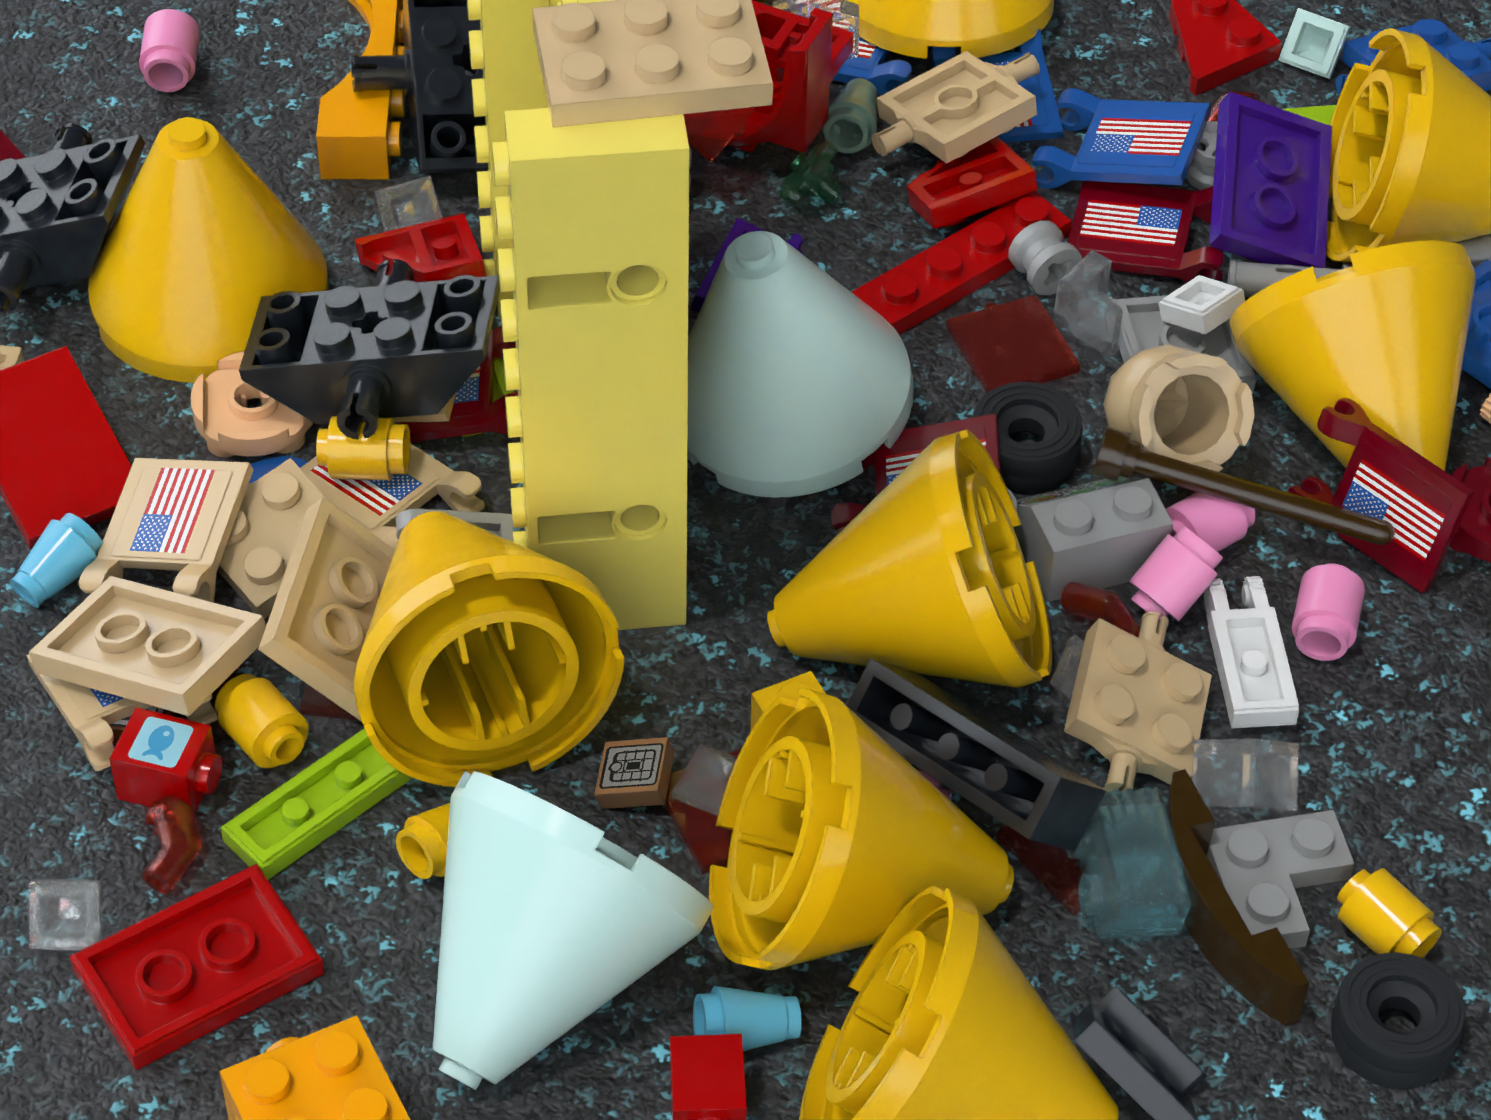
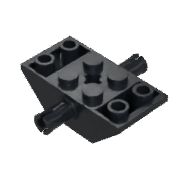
(435, 82)
(60, 208)
(371, 348)

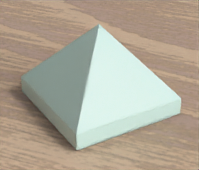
(1314, 43)

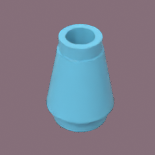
(56, 559)
(756, 1015)

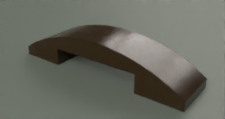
(1254, 964)

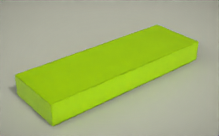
(312, 805)

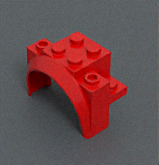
(802, 63)

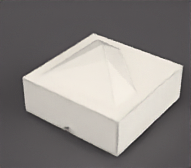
(1201, 304)

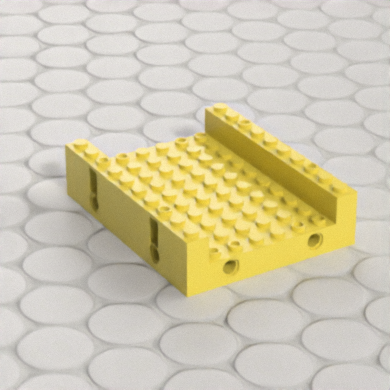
(597, 299)

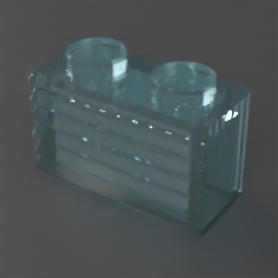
(1131, 868)

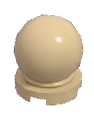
(1181, 405)

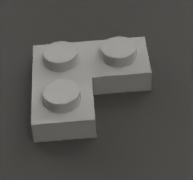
(1272, 858)

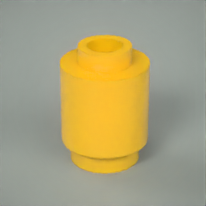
(365, 459)
(261, 720)
(1387, 915)

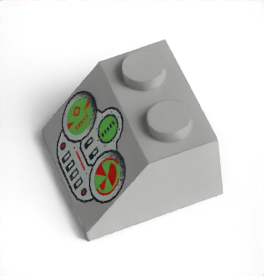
(1091, 532)

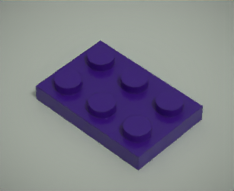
(1270, 184)

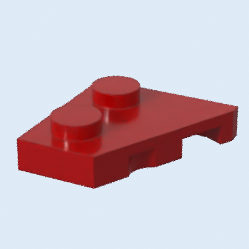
(1220, 41)
(970, 184)
(432, 249)

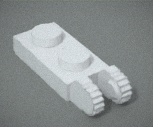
(1250, 657)

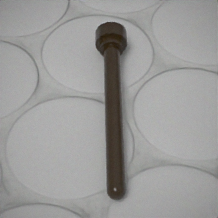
(1123, 457)

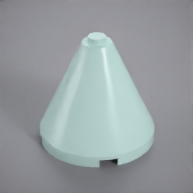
(790, 375)
(541, 926)

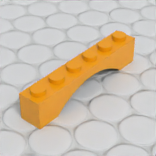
(358, 128)

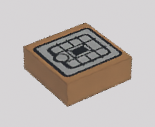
(634, 773)

